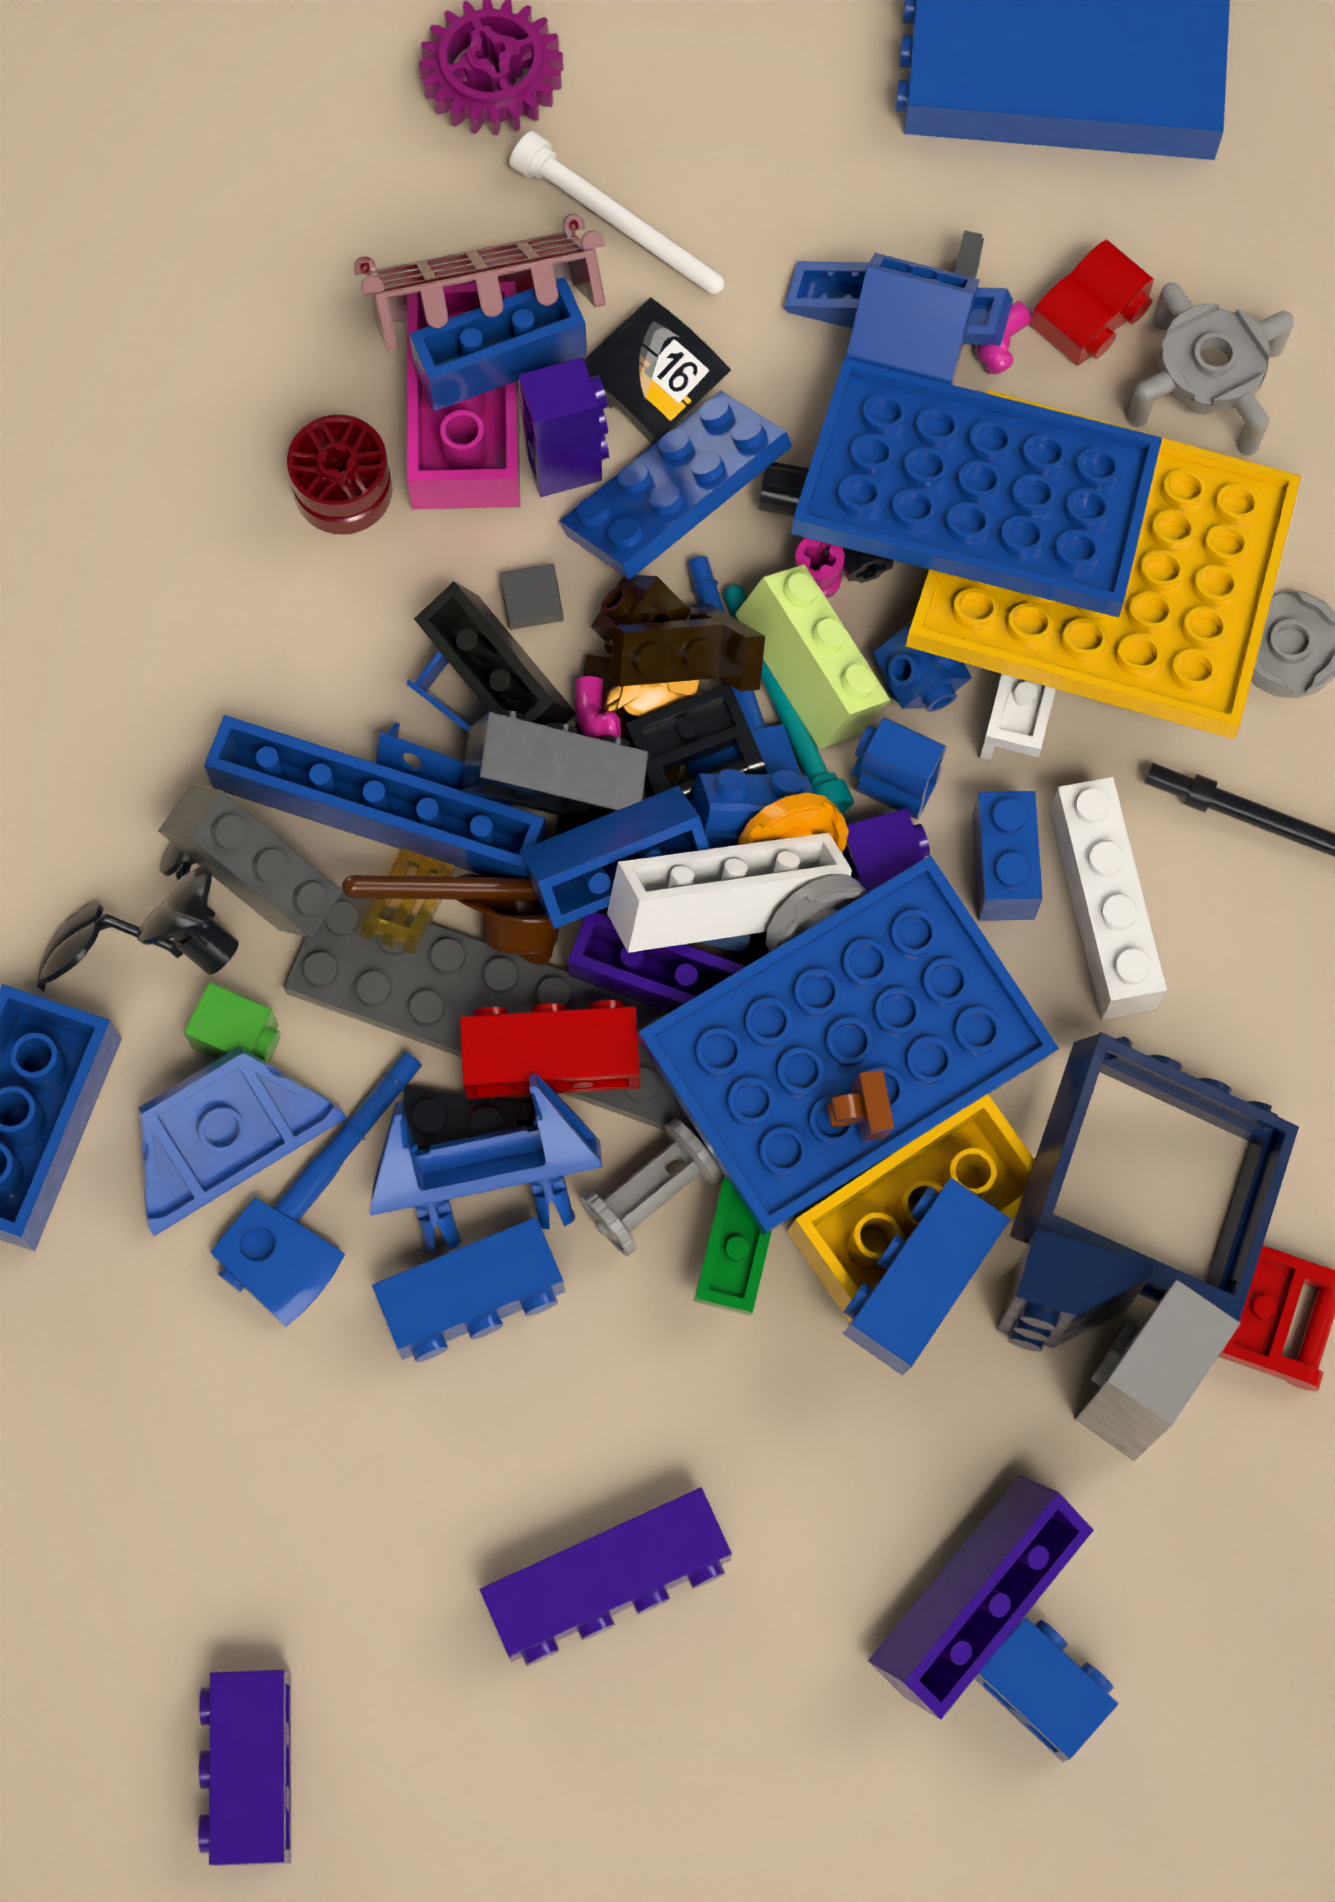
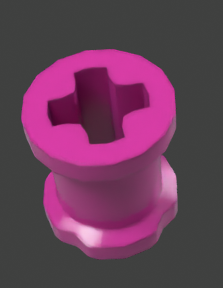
(811, 554)

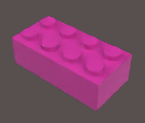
(466, 450)

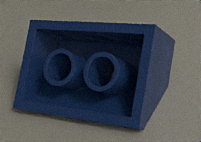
(1066, 1290)

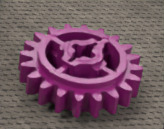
(496, 52)

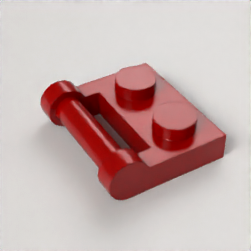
(1269, 1315)

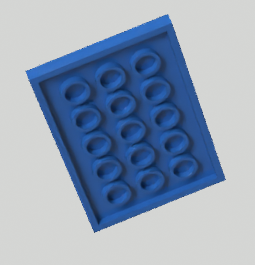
(978, 487)
(873, 987)

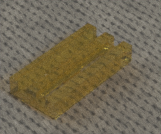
(395, 930)

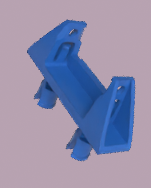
(483, 1163)

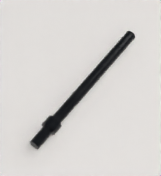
(1203, 794)

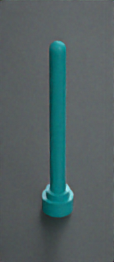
(802, 742)

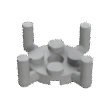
(1208, 386)

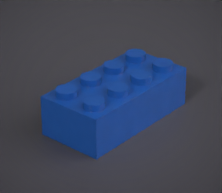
(48, 1088)

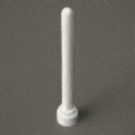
(535, 158)

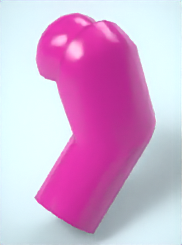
(998, 358)
(590, 709)

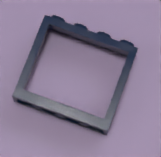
(1204, 1098)

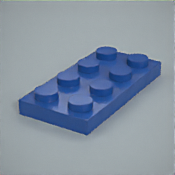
(675, 484)

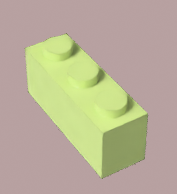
(813, 656)

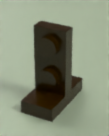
(688, 650)

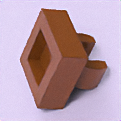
(866, 1106)

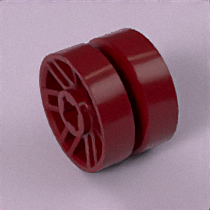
(340, 474)

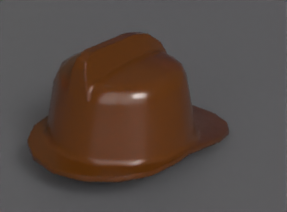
(516, 927)

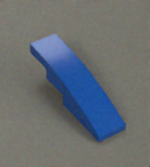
(833, 292)

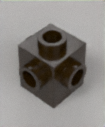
(636, 602)

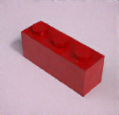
(565, 1047)

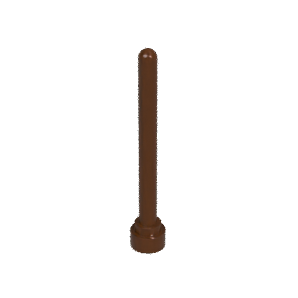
(439, 888)

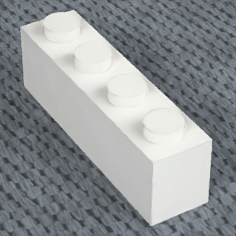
(715, 890)
(1107, 898)

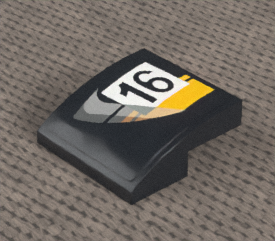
(655, 369)

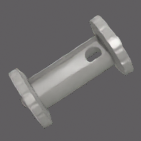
(650, 1187)

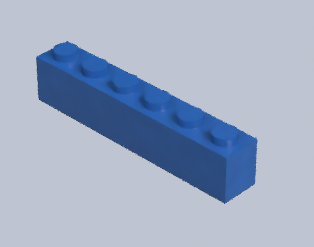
(371, 800)

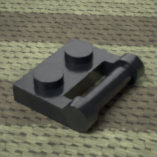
(692, 732)

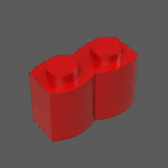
(1093, 303)

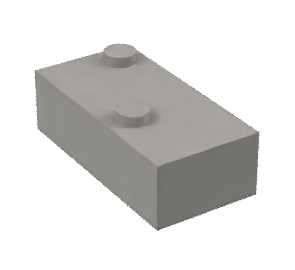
(1155, 1370)

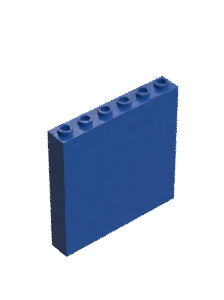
(1069, 73)

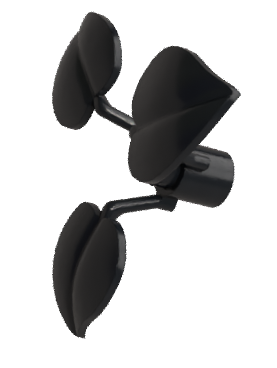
(179, 916)

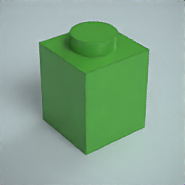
(231, 1021)

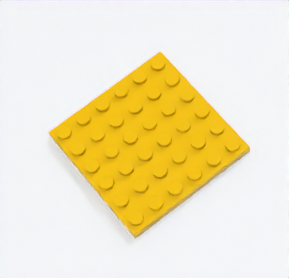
(1188, 607)

